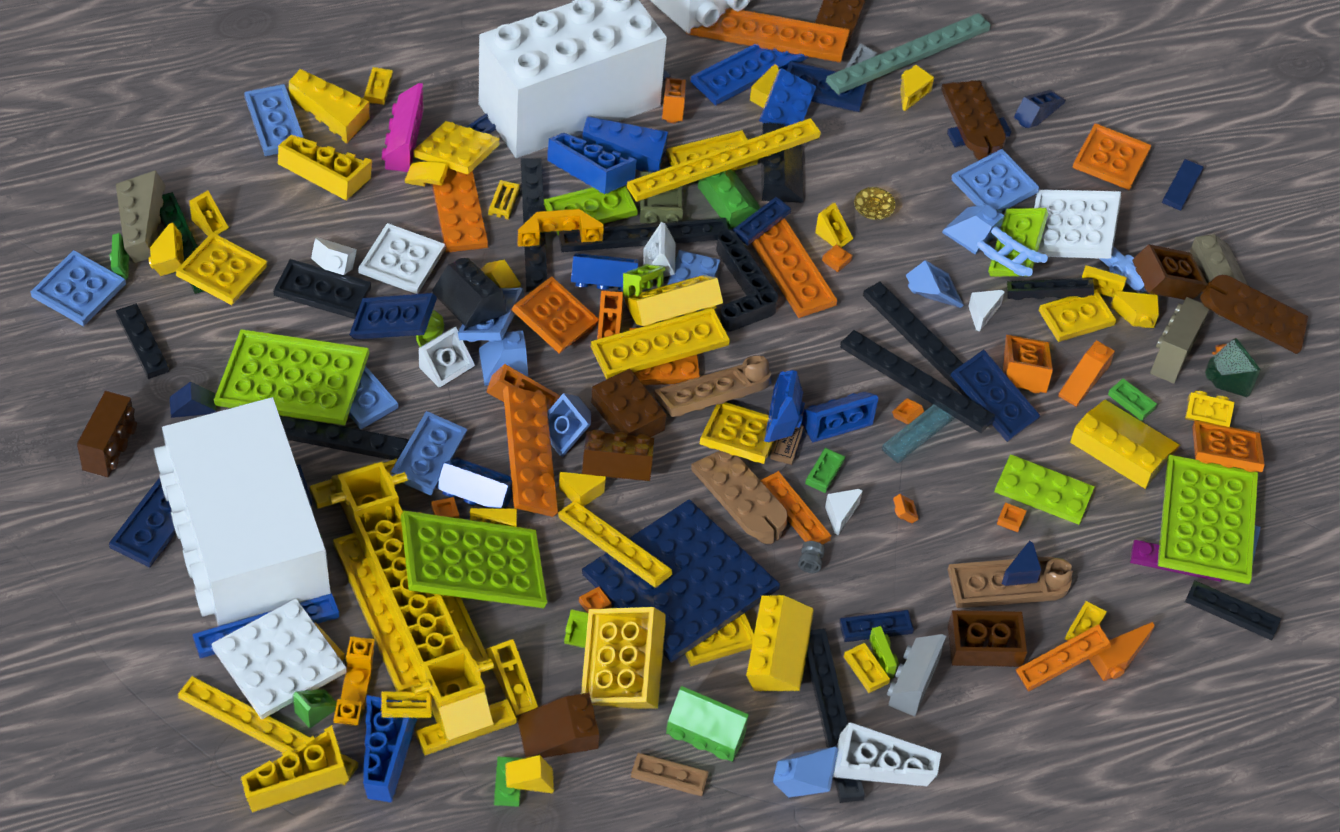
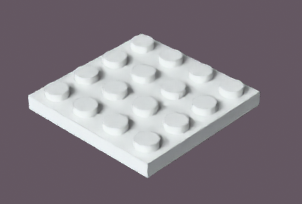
(1079, 223)
(278, 657)

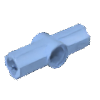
(1125, 267)

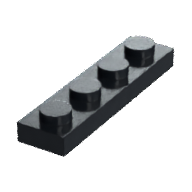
(1050, 288)
(142, 341)
(1233, 610)

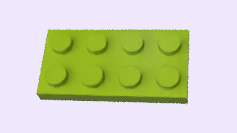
(601, 206)
(1025, 227)
(1044, 489)

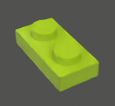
(881, 646)

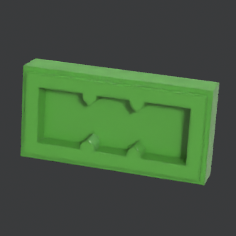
(119, 257)
(825, 470)

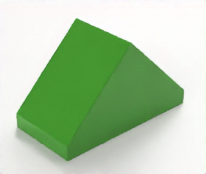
(313, 705)

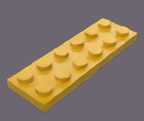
(660, 343)

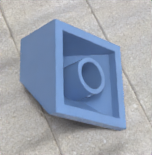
(974, 225)
(933, 284)
(508, 351)
(567, 422)
(806, 772)

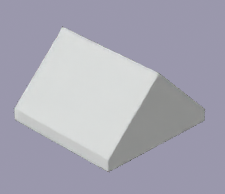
(661, 250)
(445, 358)

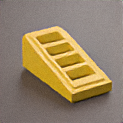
(494, 515)

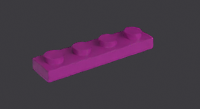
(1147, 555)

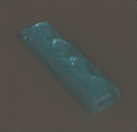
(916, 433)

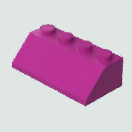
(404, 130)

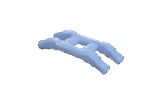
(1011, 244)

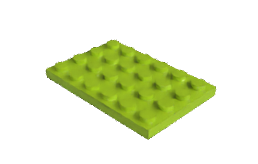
(301, 375)
(1208, 519)
(472, 559)

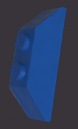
(785, 407)

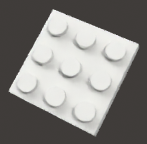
(402, 258)

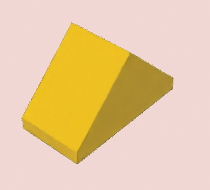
(206, 214)
(833, 227)
(501, 274)
(581, 487)
(530, 774)

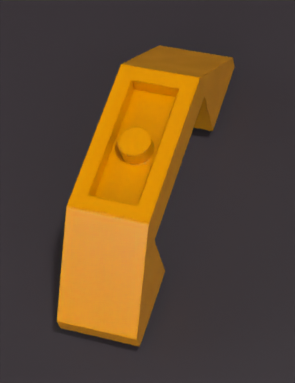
(560, 220)
(356, 682)

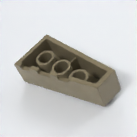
(139, 213)
(1178, 339)

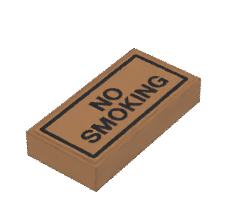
(785, 448)

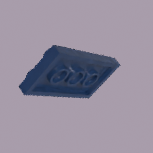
(824, 93)
(393, 316)
(995, 392)
(146, 529)

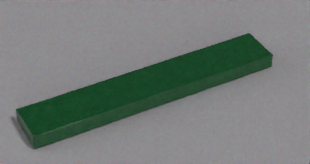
(172, 213)

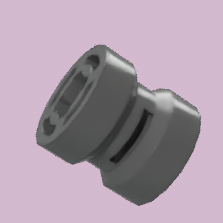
(811, 556)

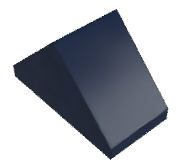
(192, 401)
(1024, 568)

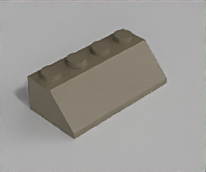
(1215, 258)

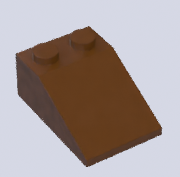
(559, 727)

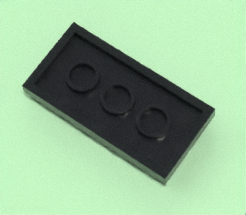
(321, 288)

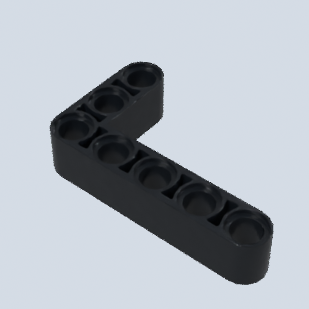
(760, 295)

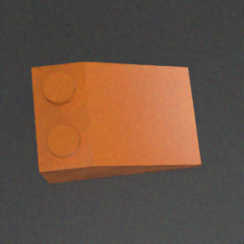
(1027, 363)

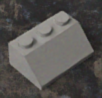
(915, 673)

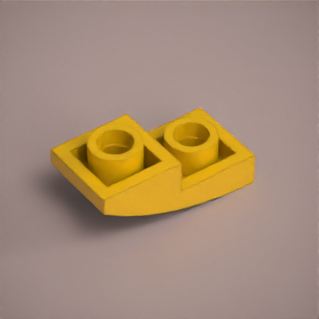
(426, 172)

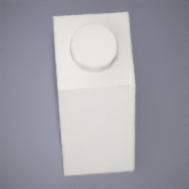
(333, 256)

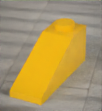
(512, 676)

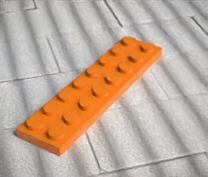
(777, 32)

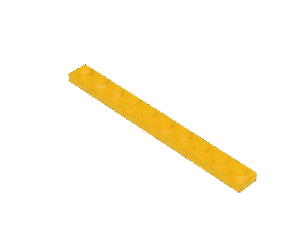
(723, 159)

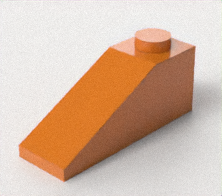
(674, 100)
(610, 313)
(1087, 373)
(508, 376)
(1123, 649)

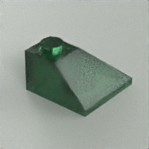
(1233, 369)

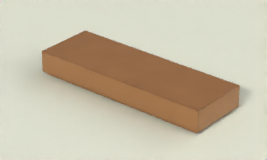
(669, 774)

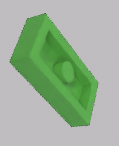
(1132, 399)
(503, 795)

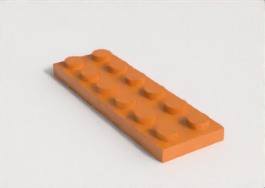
(460, 212)
(794, 270)
(530, 451)

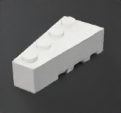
(882, 758)

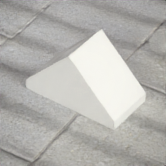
(984, 305)
(841, 507)

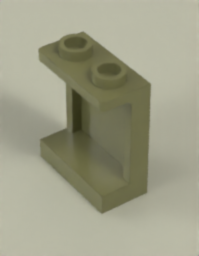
(662, 207)

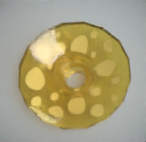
(874, 203)

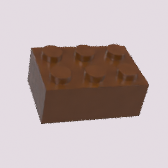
(1169, 272)
(628, 405)
(107, 434)
(618, 455)
(987, 638)

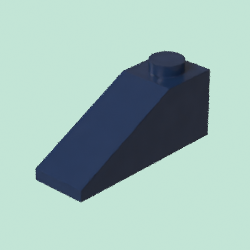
(1037, 108)

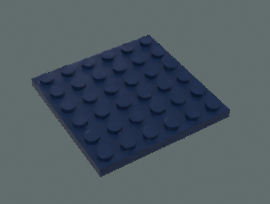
(708, 584)

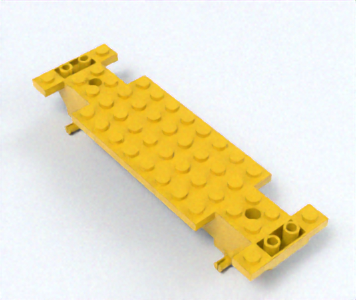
(419, 634)

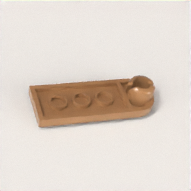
(716, 387)
(742, 495)
(980, 583)

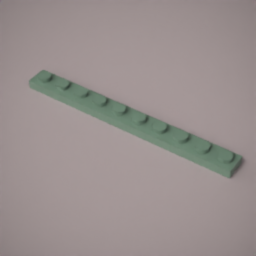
(907, 53)

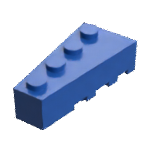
(632, 141)
(590, 163)
(385, 750)

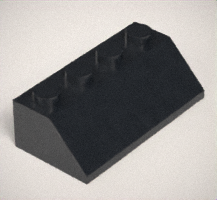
(782, 172)
(469, 293)

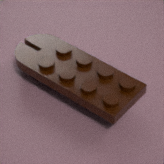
(841, 14)
(974, 117)
(1255, 312)

